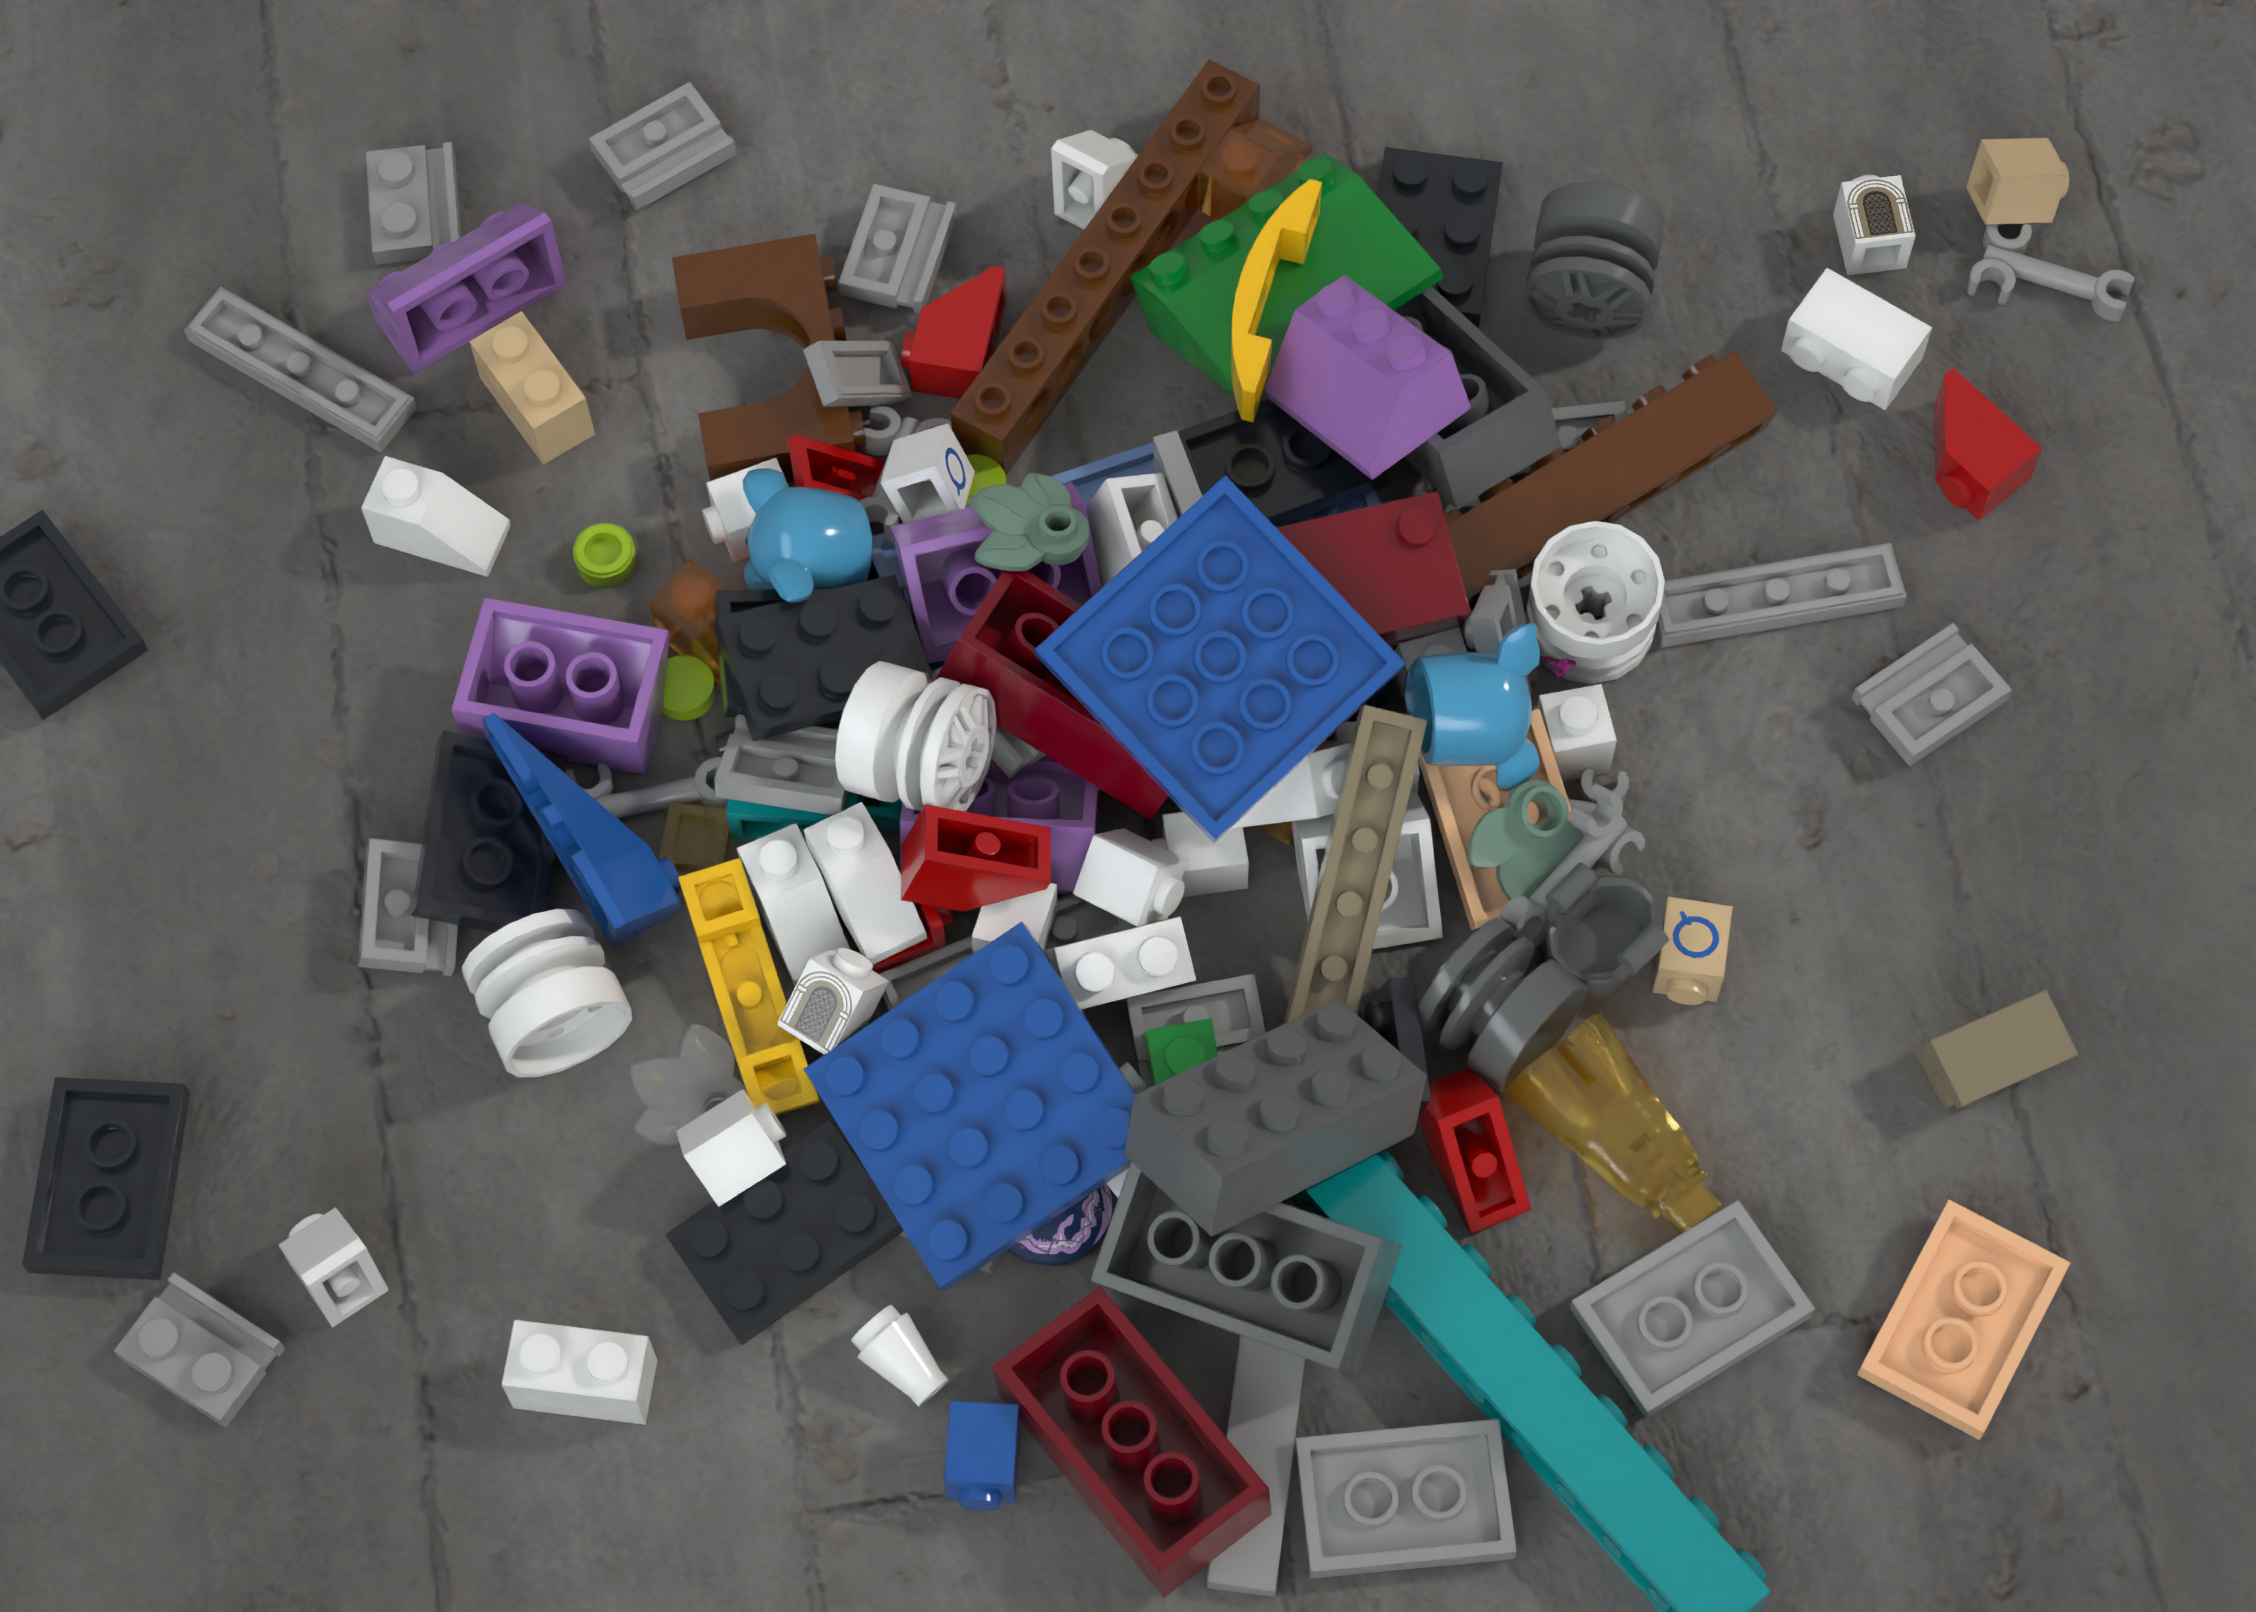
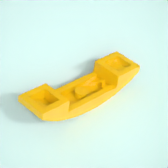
(1286, 238)
(747, 987)

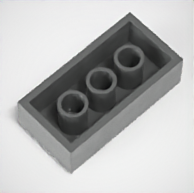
(1508, 414)
(1274, 1116)
(1269, 1278)

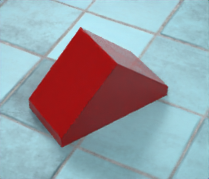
(833, 468)

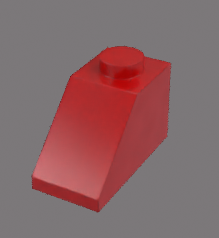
(956, 336)
(1978, 448)
(972, 859)
(1473, 1150)

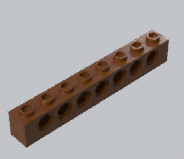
(1093, 279)

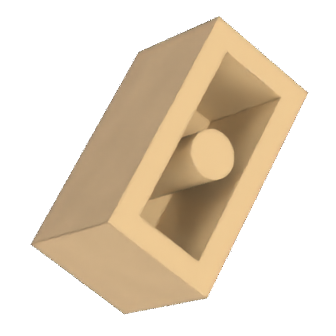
(532, 387)

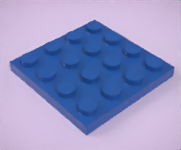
(1219, 659)
(980, 1105)

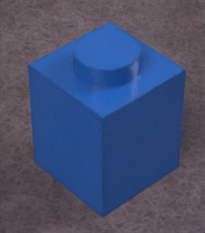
(982, 1454)

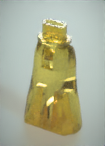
(1610, 1117)

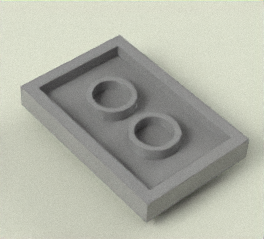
(1691, 1309)
(1405, 1498)

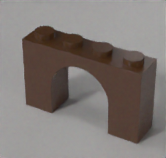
(775, 289)

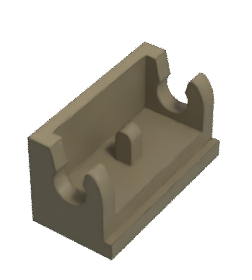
(1996, 1051)

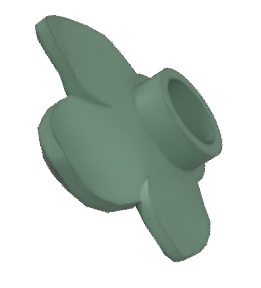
(1027, 524)
(1524, 850)

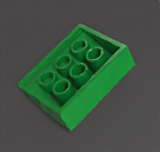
(1194, 286)

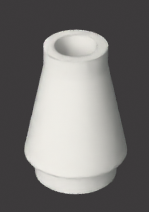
(899, 1354)

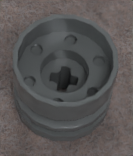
(1594, 260)
(1489, 996)

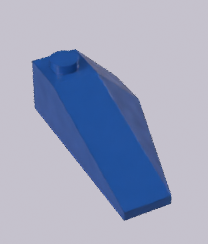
(603, 857)

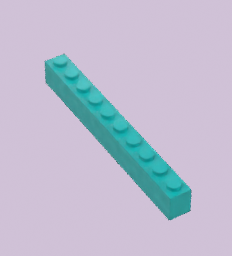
(1542, 1406)

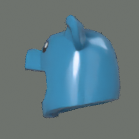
(803, 537)
(1478, 707)

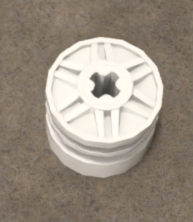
(1608, 574)
(915, 738)
(546, 993)

